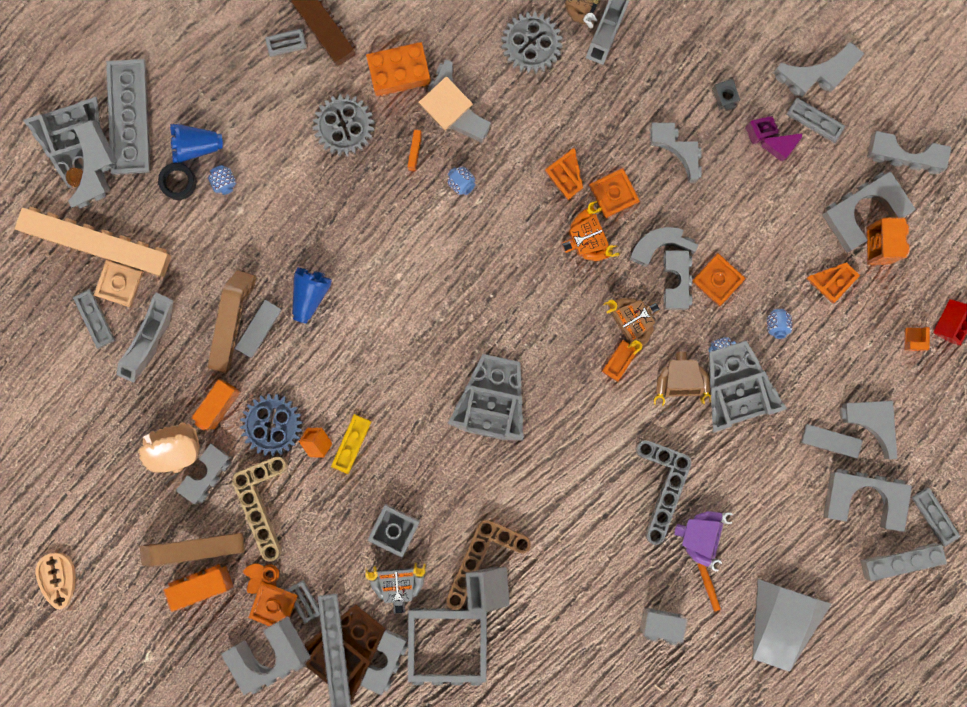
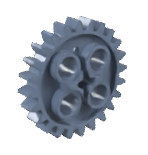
(288, 428)

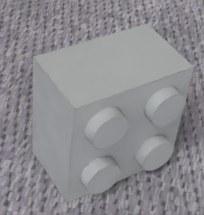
(393, 530)
(663, 625)

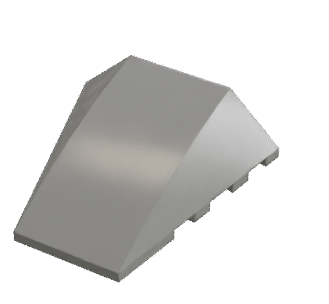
(58, 137)
(739, 387)
(492, 400)
(784, 624)

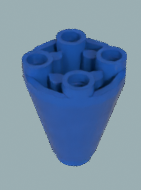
(193, 142)
(308, 293)

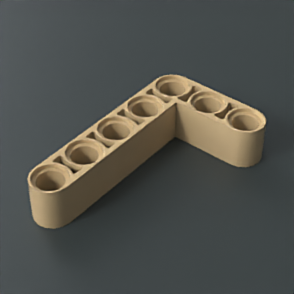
(257, 505)

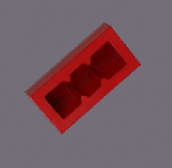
(953, 322)

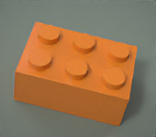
(398, 69)
(887, 241)
(198, 587)

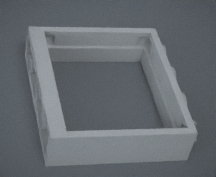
(438, 679)

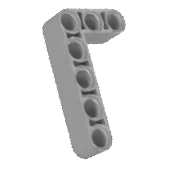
(667, 488)

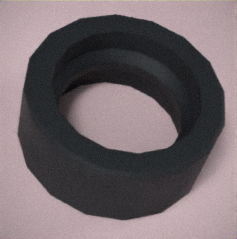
(177, 167)

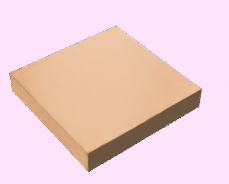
(445, 103)
(118, 283)

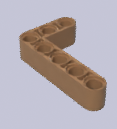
(228, 320)
(191, 549)
(478, 556)

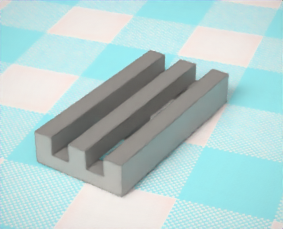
(284, 43)
(311, 599)

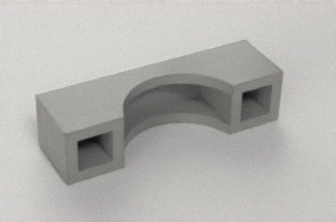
(885, 148)
(897, 564)

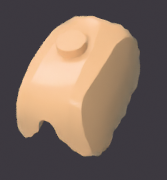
(170, 449)

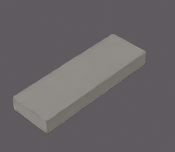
(815, 120)
(94, 318)
(258, 329)
(831, 441)
(935, 516)

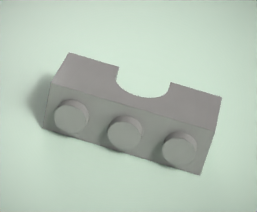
(678, 263)
(216, 462)
(378, 678)

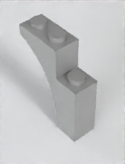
(607, 30)
(826, 74)
(469, 122)
(96, 157)
(146, 341)

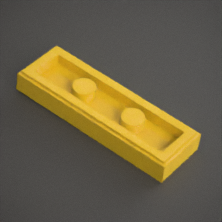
(351, 444)

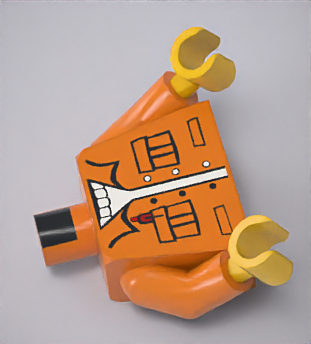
(588, 237)

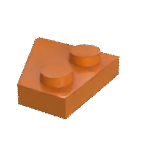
(566, 174)
(834, 281)

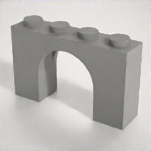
(884, 190)
(894, 496)
(289, 655)

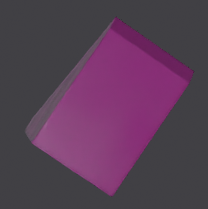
(761, 129)
(781, 146)

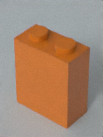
(215, 405)

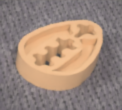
(45, 579)

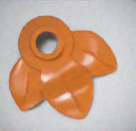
(258, 574)

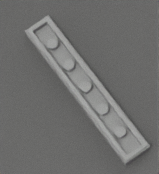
(334, 651)

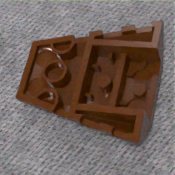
(360, 641)

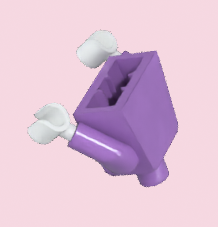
(703, 536)

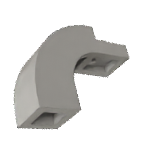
(661, 237)

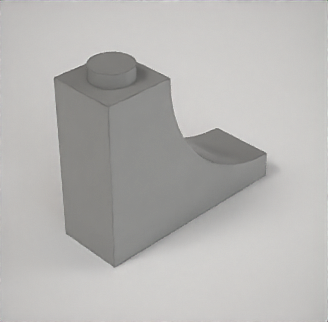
(877, 419)

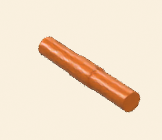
(709, 587)

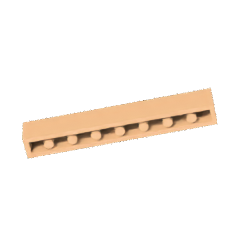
(92, 242)

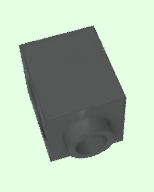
(726, 87)

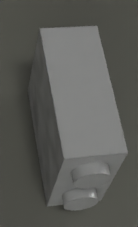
(487, 589)

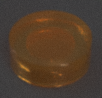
(74, 176)

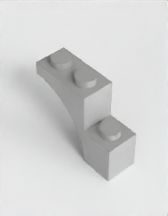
(664, 136)

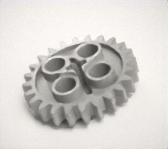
(520, 30)
(358, 119)

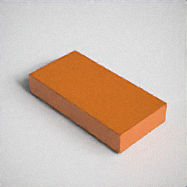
(414, 151)
(619, 361)

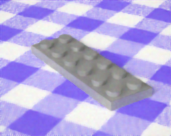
(128, 116)

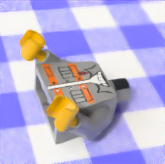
(397, 585)

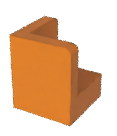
(917, 339)
(315, 442)

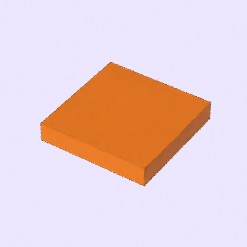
(614, 193)
(718, 279)
(272, 604)

